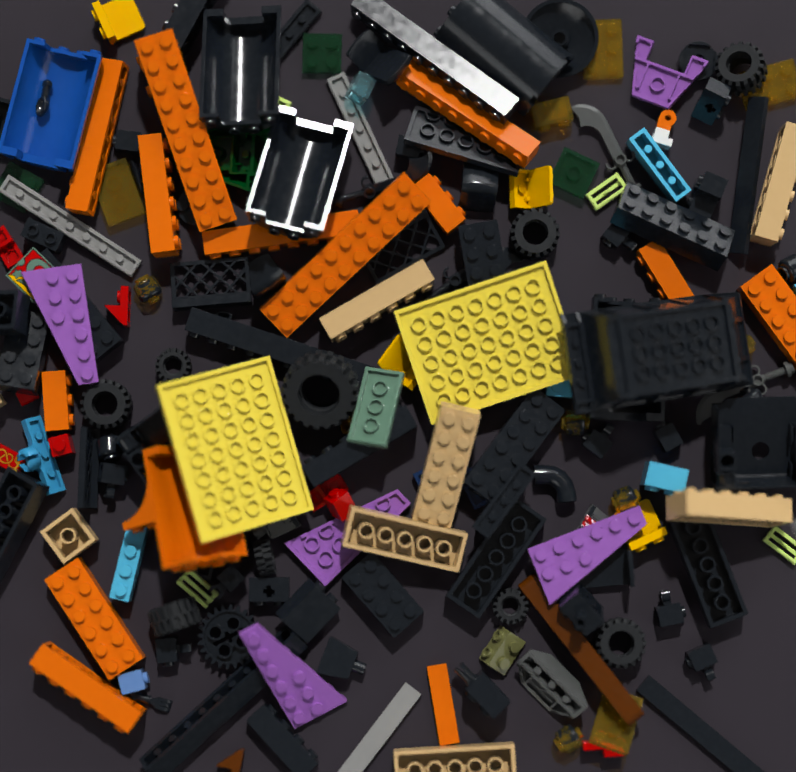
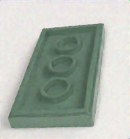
(376, 407)

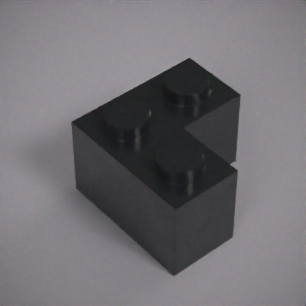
(707, 193)

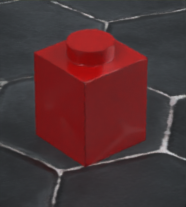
(61, 445)
(338, 502)

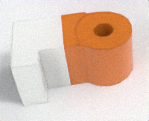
(662, 129)

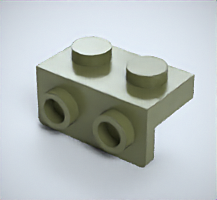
(502, 650)

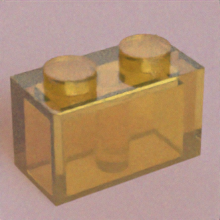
(551, 114)

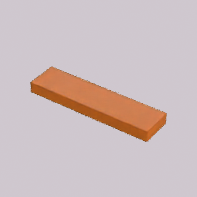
(443, 704)

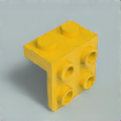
(118, 19)
(531, 188)
(397, 359)
(650, 532)

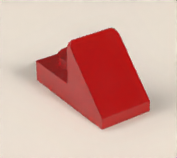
(122, 311)

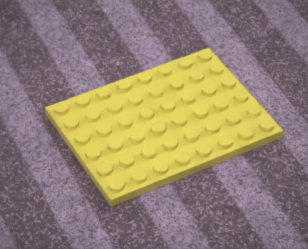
(486, 340)
(234, 448)

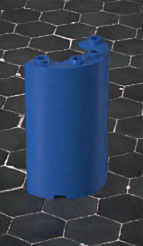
(55, 137)

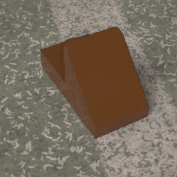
(233, 761)

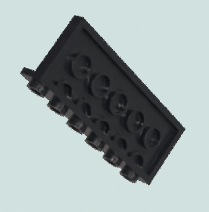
(439, 135)

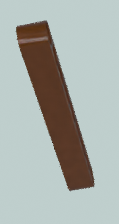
(582, 651)

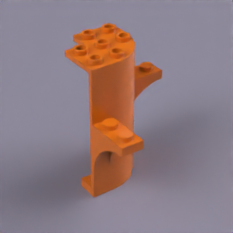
(169, 512)

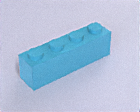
(658, 166)
(128, 565)

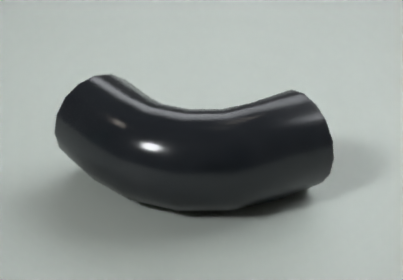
(558, 479)

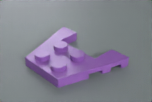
(658, 83)

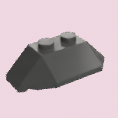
(551, 684)

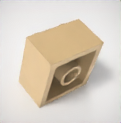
(69, 535)

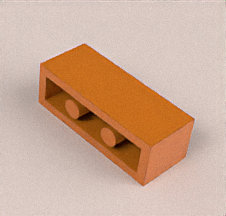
(441, 208)
(57, 400)

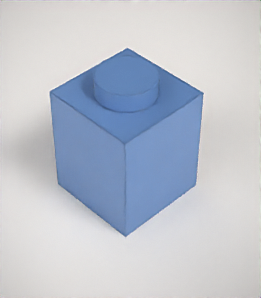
(133, 681)

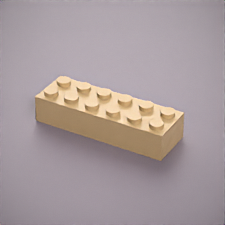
(776, 189)
(377, 300)
(445, 464)
(728, 508)
(403, 538)
(457, 758)

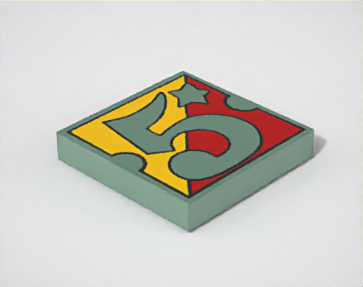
(31, 261)

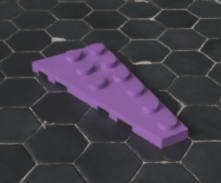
(64, 305)
(321, 547)
(573, 555)
(293, 682)

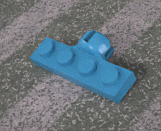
(39, 455)

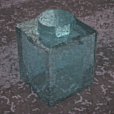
(360, 88)

